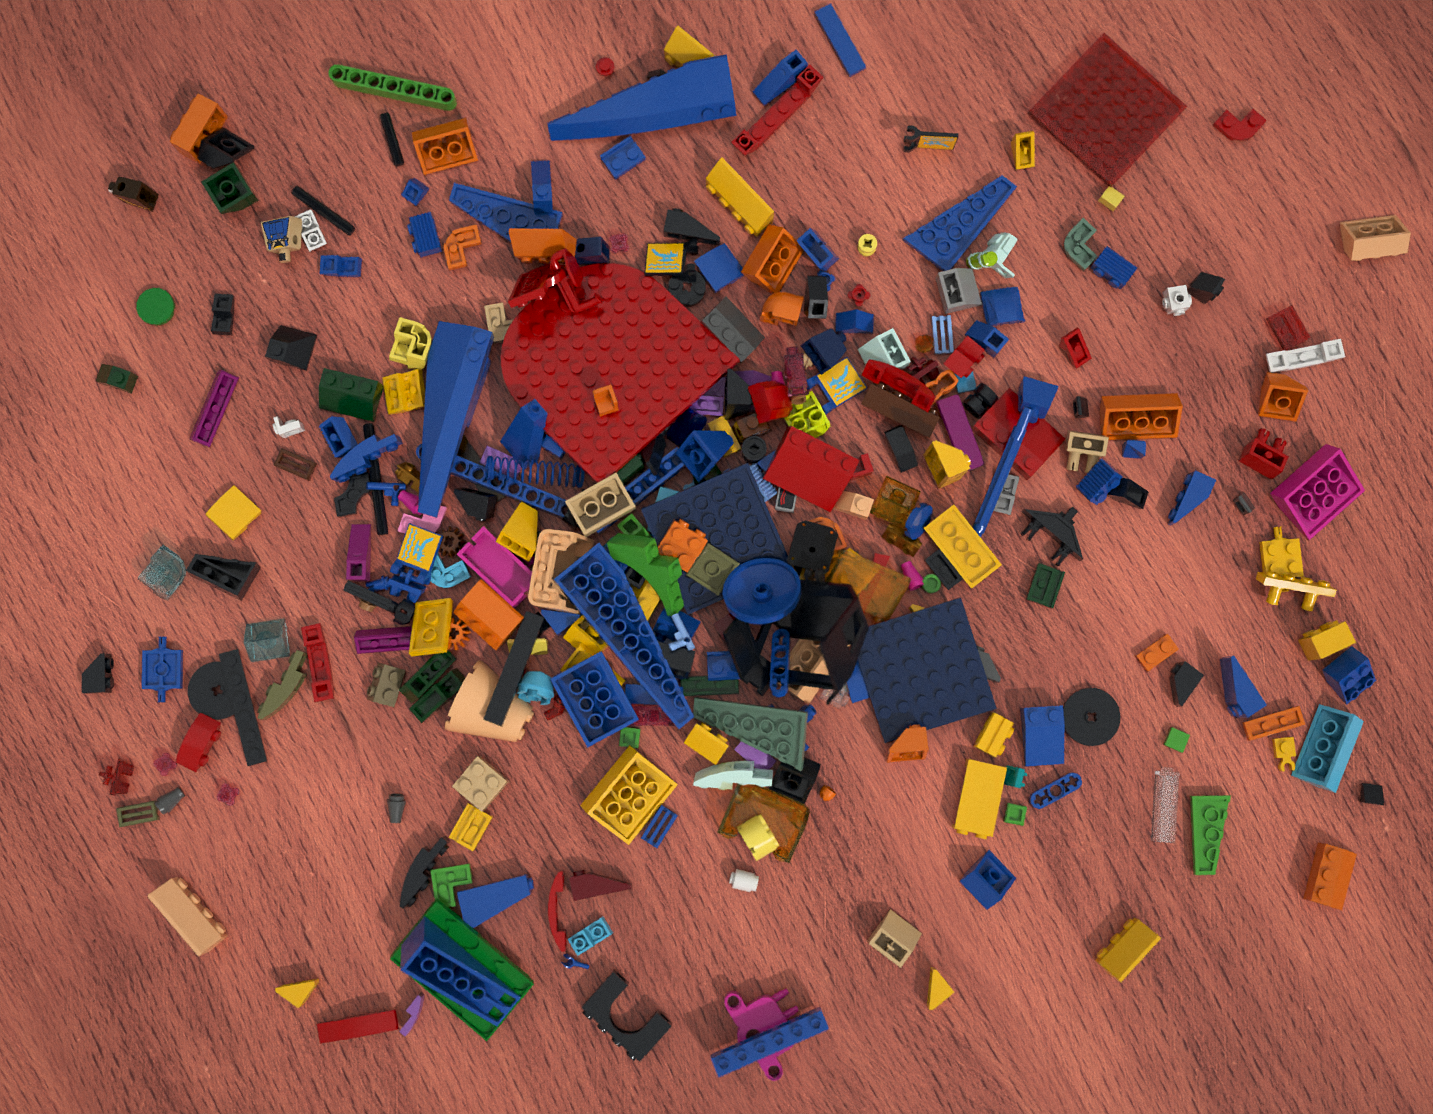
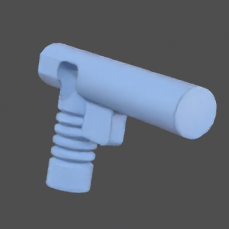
(681, 635)

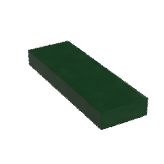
(701, 686)

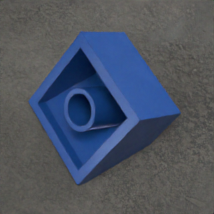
(988, 880)

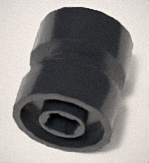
(980, 400)
(753, 449)

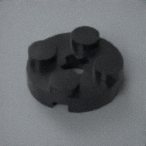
(687, 298)

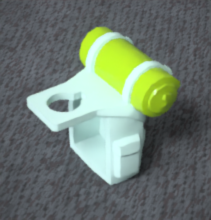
(994, 255)

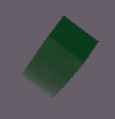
(438, 695)

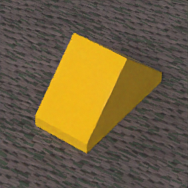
(1023, 149)
(938, 989)
(297, 992)

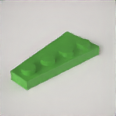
(1207, 826)

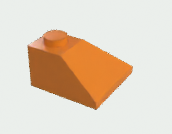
(1281, 397)
(910, 745)

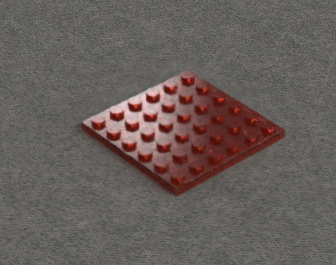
(1107, 110)

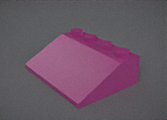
(1318, 491)

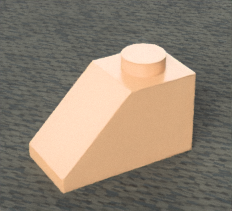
(854, 504)

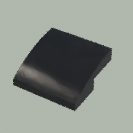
(943, 569)

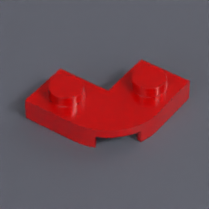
(1239, 130)

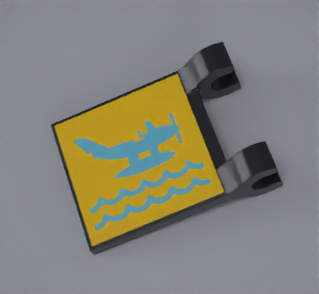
(929, 140)
(670, 259)

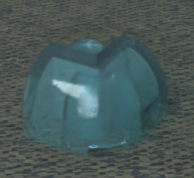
(164, 573)

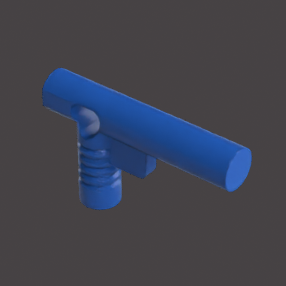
(388, 490)

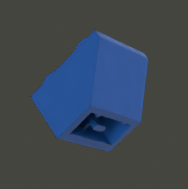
(665, 627)
(1349, 674)

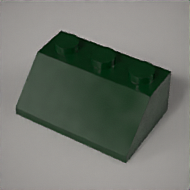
(349, 394)

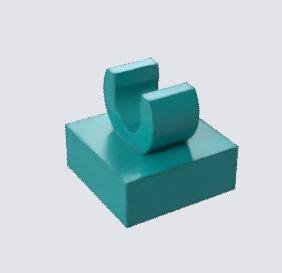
(1014, 776)

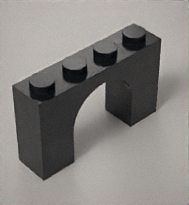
(636, 1042)

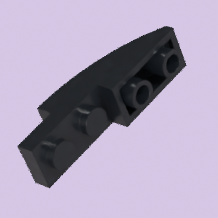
(416, 877)

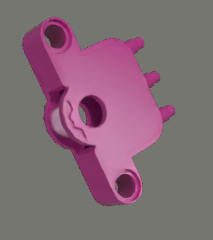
(760, 1015)

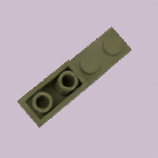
(280, 694)

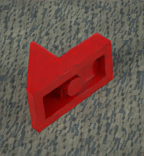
(1075, 347)

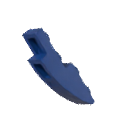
(357, 459)

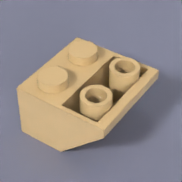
(894, 938)

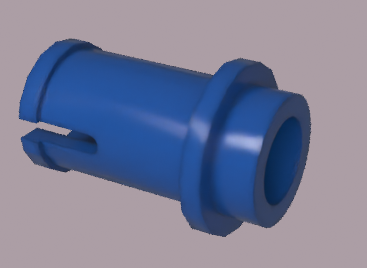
(378, 584)

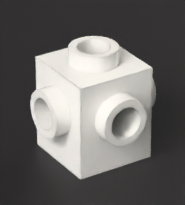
(1176, 300)

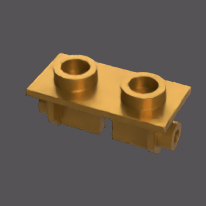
(407, 472)
(893, 536)

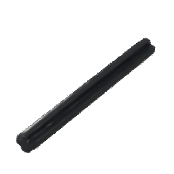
(377, 495)

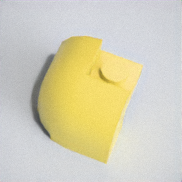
(411, 344)

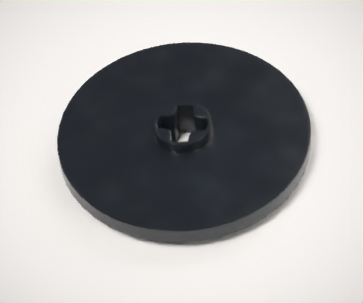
(202, 694)
(1106, 716)

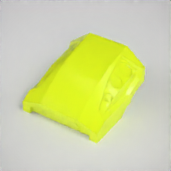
(809, 417)

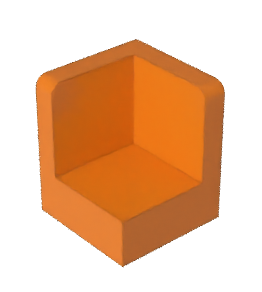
(605, 400)

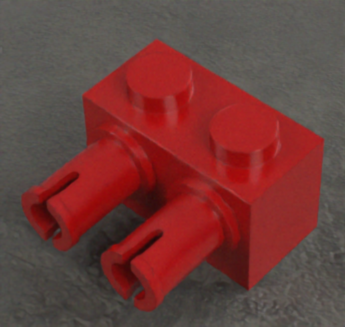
(1264, 458)

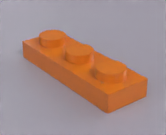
(1273, 723)

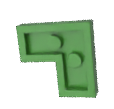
(446, 878)

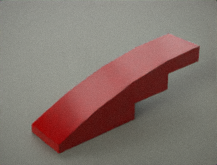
(357, 1026)

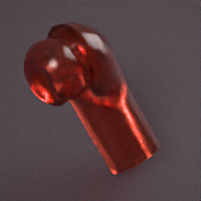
(558, 709)

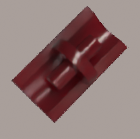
(928, 368)

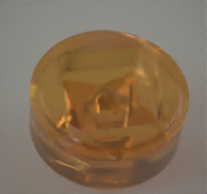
(924, 343)

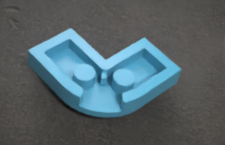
(449, 576)

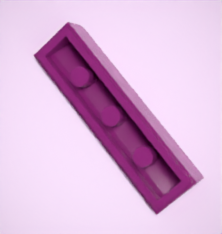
(214, 408)
(960, 429)
(382, 639)

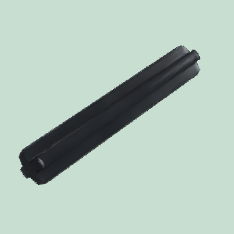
(324, 211)

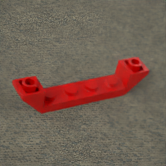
(784, 108)

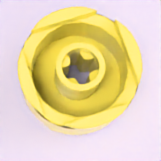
(757, 838)

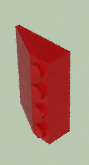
(1037, 444)
(810, 468)

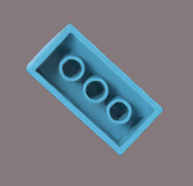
(1327, 748)

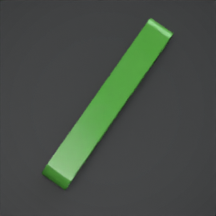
(387, 81)

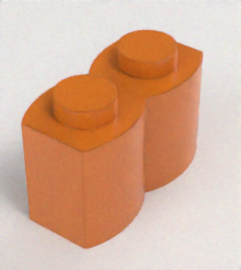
(943, 384)

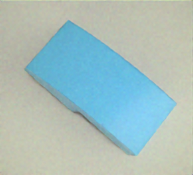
(590, 936)

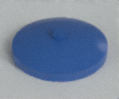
(762, 591)

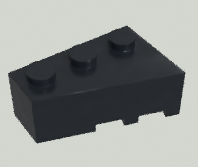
(226, 575)

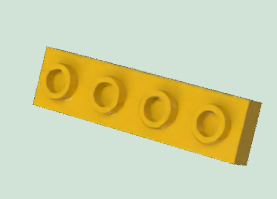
(1289, 581)

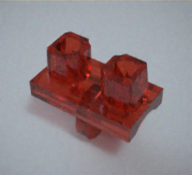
(117, 786)

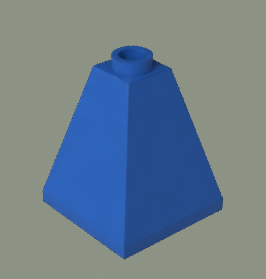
(703, 451)

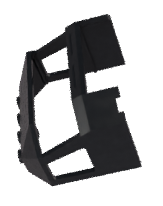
(824, 614)

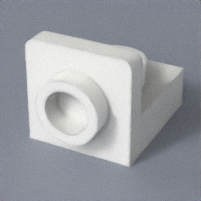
(290, 428)

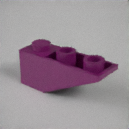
(359, 553)

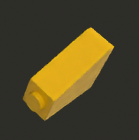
(521, 532)

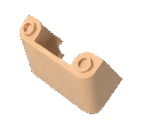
(553, 555)

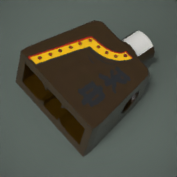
(129, 190)

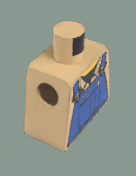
(283, 236)

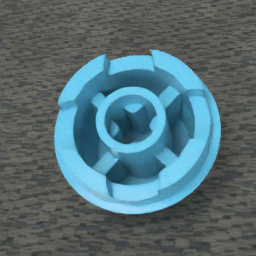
(536, 687)

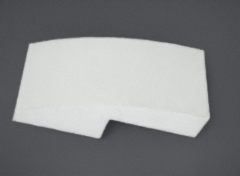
(311, 230)

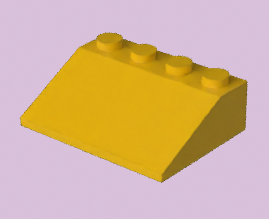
(628, 795)

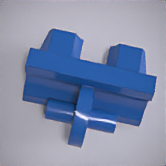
(406, 582)

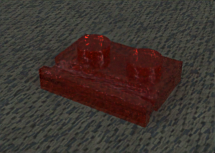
(1288, 328)

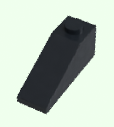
(685, 227)
(654, 452)

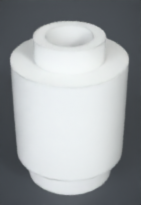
(744, 880)

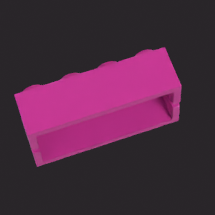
(497, 567)

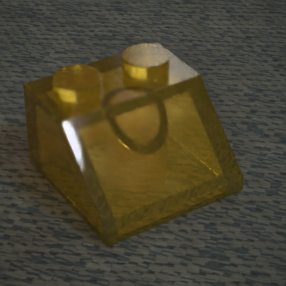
(895, 502)

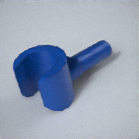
(571, 962)

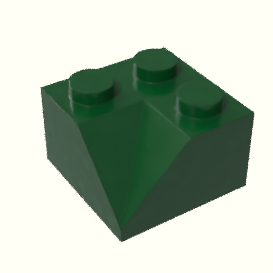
(229, 190)

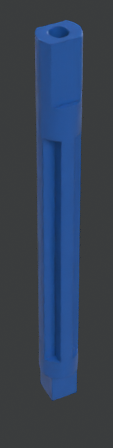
(1002, 472)

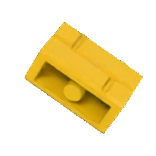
(994, 734)

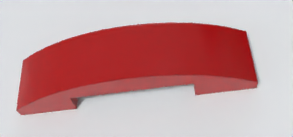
(901, 381)
(319, 662)
(558, 935)

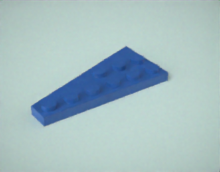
(501, 212)
(954, 230)

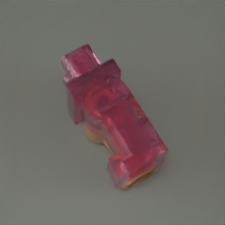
(795, 375)

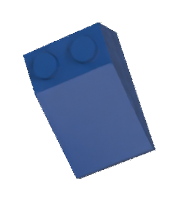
(1239, 691)
(1043, 735)

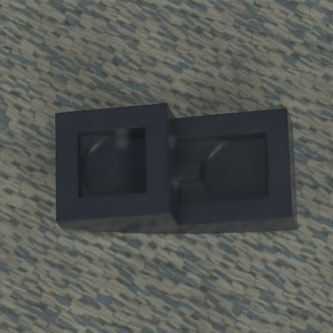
(223, 314)

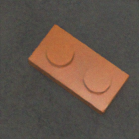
(1157, 652)

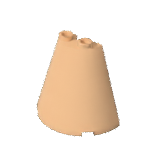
(472, 703)

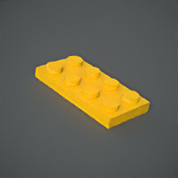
(962, 546)

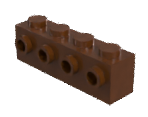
(899, 409)

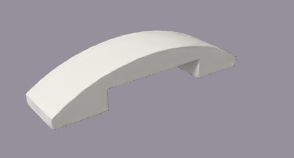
(1305, 356)

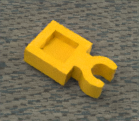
(1284, 749)

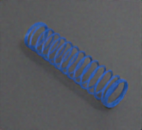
(489, 471)

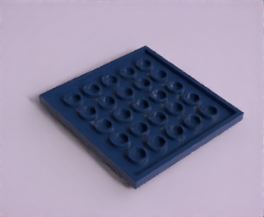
(731, 516)
(924, 670)

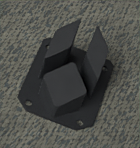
(812, 547)

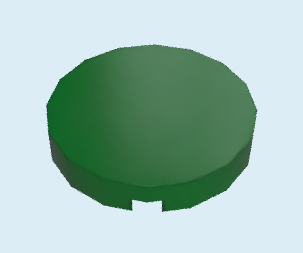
(155, 306)

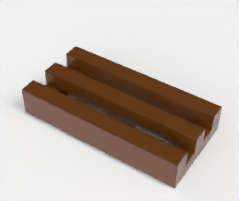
(310, 470)

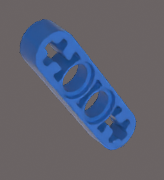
(780, 663)

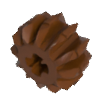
(452, 534)

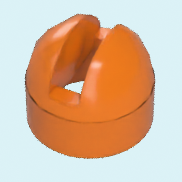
(827, 793)

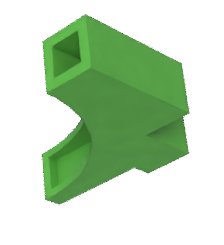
(659, 570)

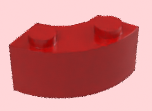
(964, 357)
(198, 742)

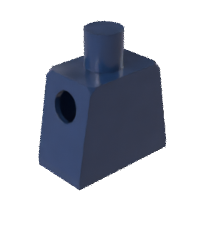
(592, 251)
(825, 349)

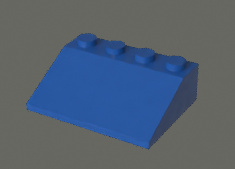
(594, 699)

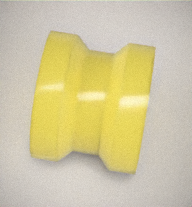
(867, 249)

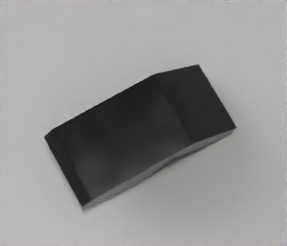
(901, 448)

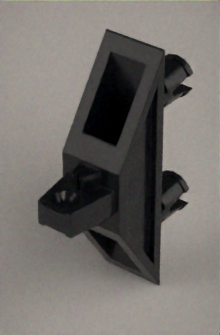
(1059, 528)

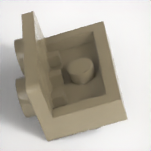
(385, 684)

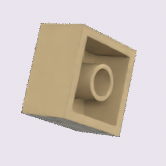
(480, 783)

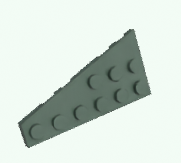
(762, 727)

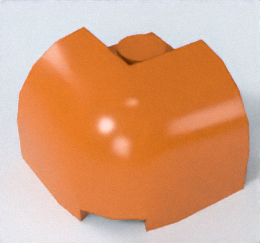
(782, 308)

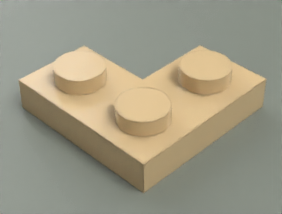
(497, 321)

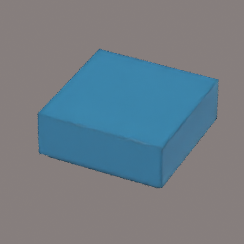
(965, 384)

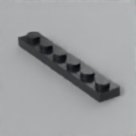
(243, 707)

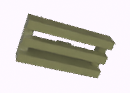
(154, 810)

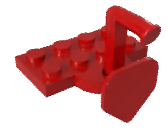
(537, 281)

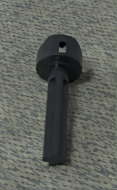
(383, 602)

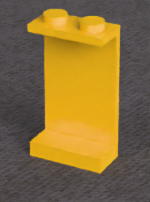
(980, 799)

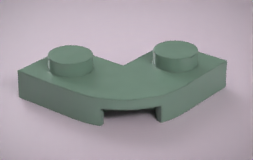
(1075, 244)

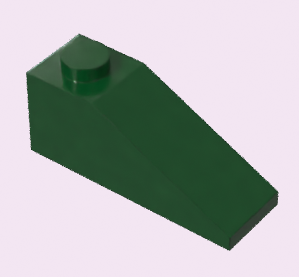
(427, 675)

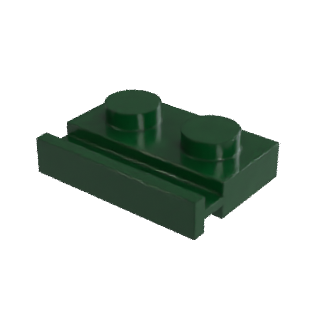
(1045, 585)

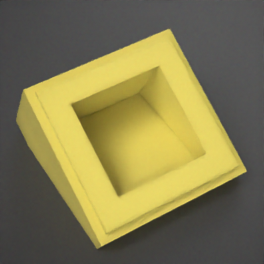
(1111, 198)

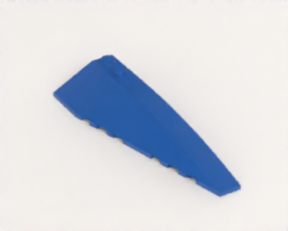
(680, 97)
(452, 382)
(610, 607)

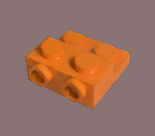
(682, 543)

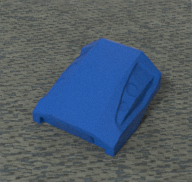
(1002, 306)

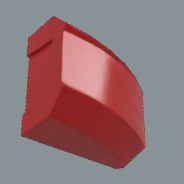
(770, 400)

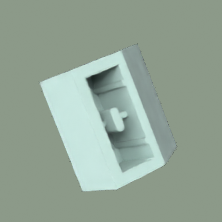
(885, 349)

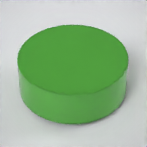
(931, 583)

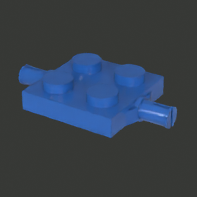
(162, 669)

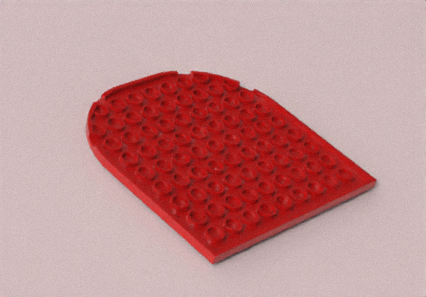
(634, 341)

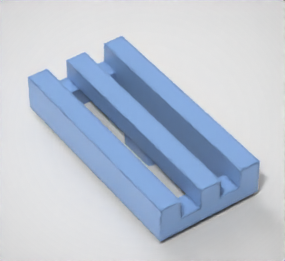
(941, 319)

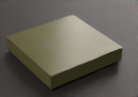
(712, 568)

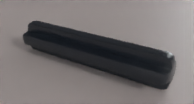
(391, 139)

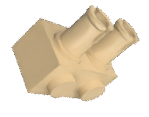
(1087, 443)

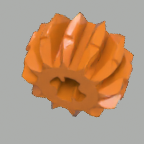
(459, 638)

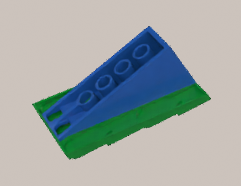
(461, 969)

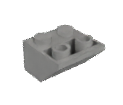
(958, 289)

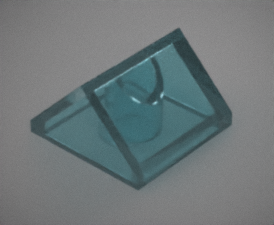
(266, 640)

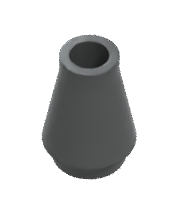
(169, 800)
(396, 807)

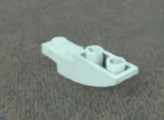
(725, 774)

